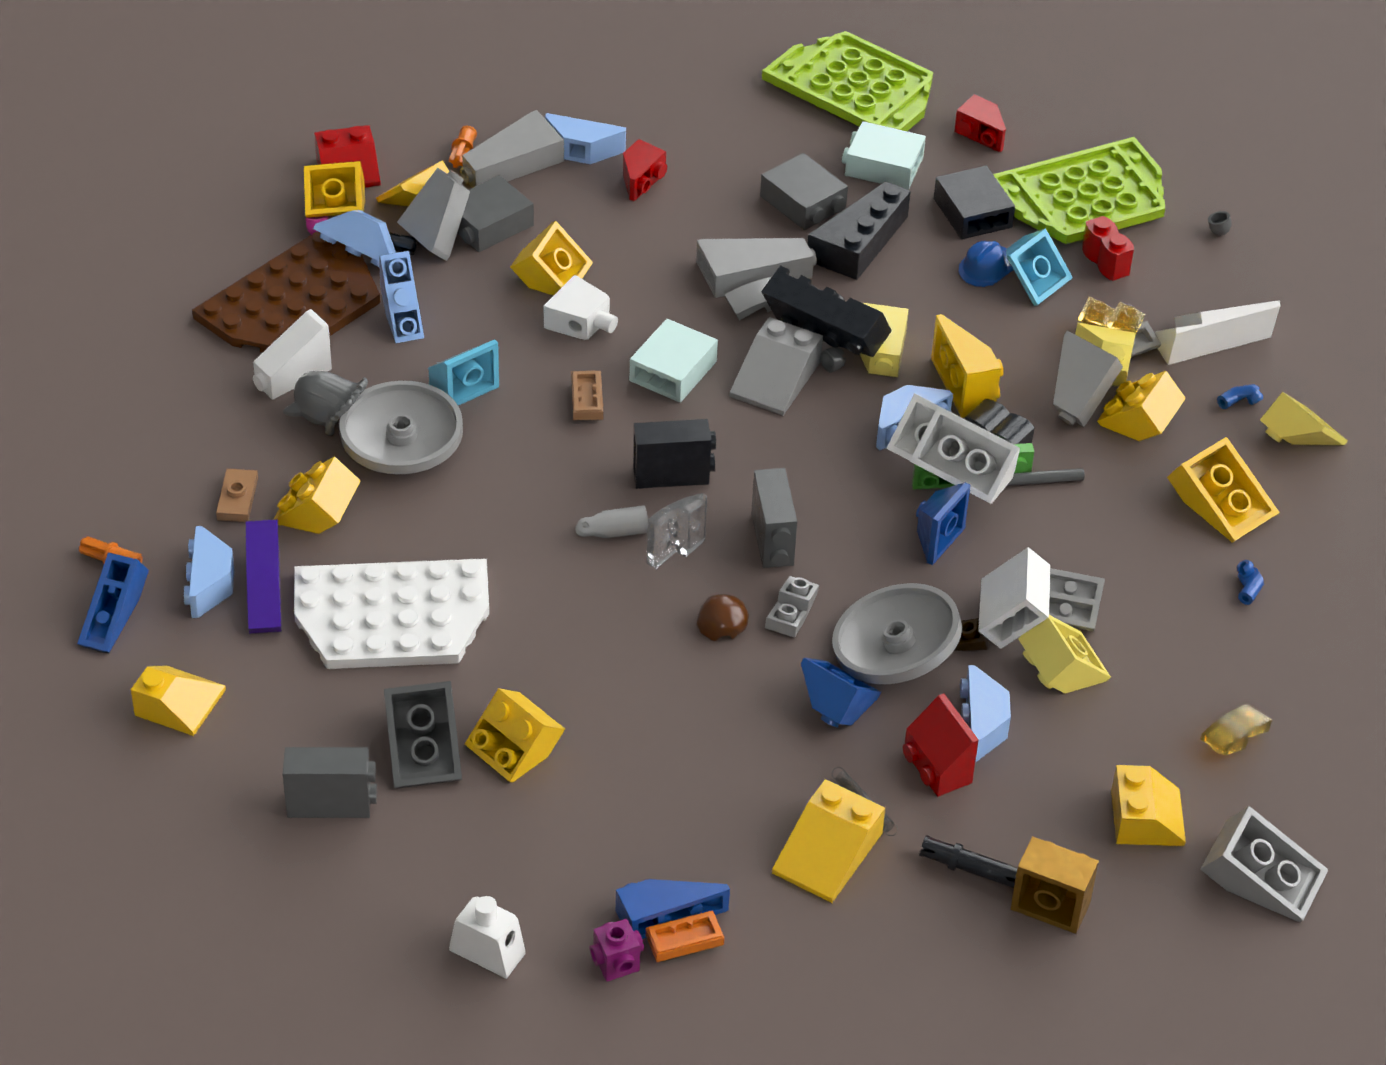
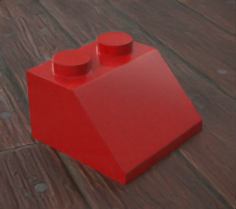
(349, 145)
(941, 747)

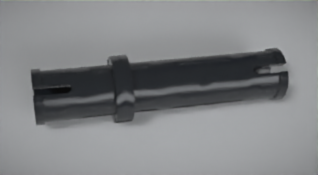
(968, 861)

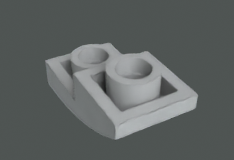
(748, 298)
(792, 606)

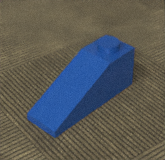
(113, 601)
(667, 900)

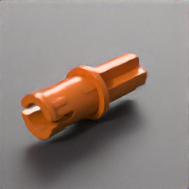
(462, 145)
(99, 549)

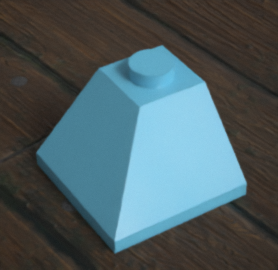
(1038, 265)
(468, 373)

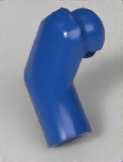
(1238, 393)
(1251, 581)

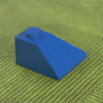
(942, 519)
(836, 693)

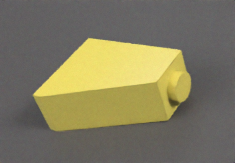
(888, 357)

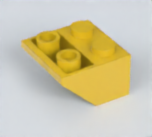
(1142, 406)
(317, 497)
(513, 734)

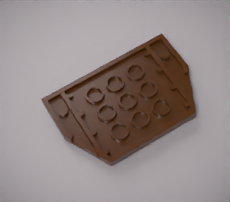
(280, 291)

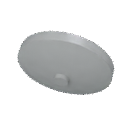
(401, 427)
(897, 633)

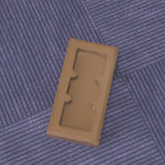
(587, 395)
(237, 495)

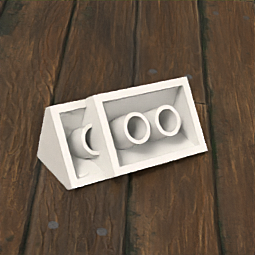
(1217, 330)
(954, 448)

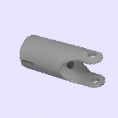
(614, 523)

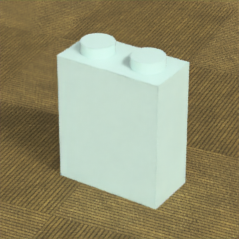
(884, 155)
(673, 360)

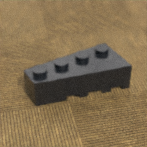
(860, 231)
(826, 313)

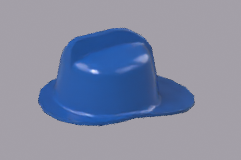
(985, 264)

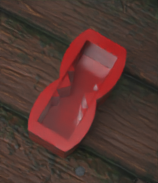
(1107, 248)

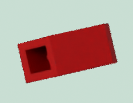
(981, 122)
(642, 167)

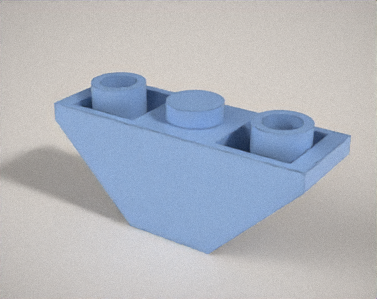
(588, 140)
(359, 233)
(400, 296)
(895, 404)
(208, 573)
(985, 709)

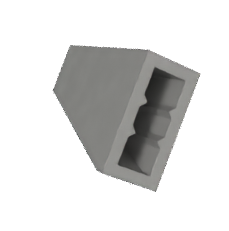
(514, 151)
(737, 262)

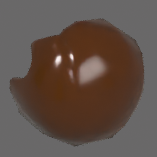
(722, 616)

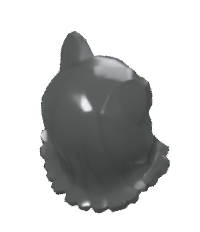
(324, 398)

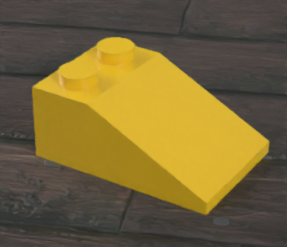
(965, 365)
(1223, 491)
(830, 840)

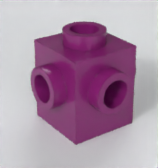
(616, 949)

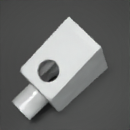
(579, 310)
(488, 936)

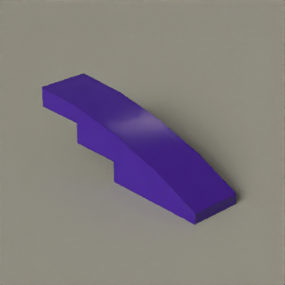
(263, 576)

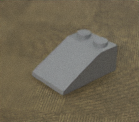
(777, 366)
(1264, 865)

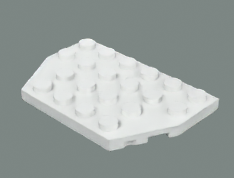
(391, 611)

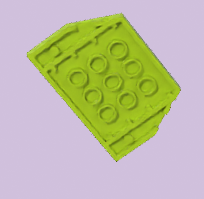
(854, 81)
(1068, 190)

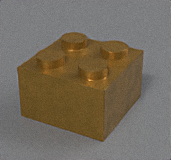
(1054, 884)

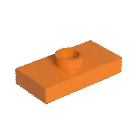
(684, 936)

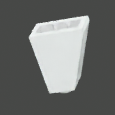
(297, 351)

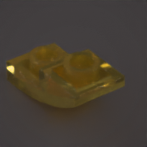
(1121, 318)
(1234, 729)

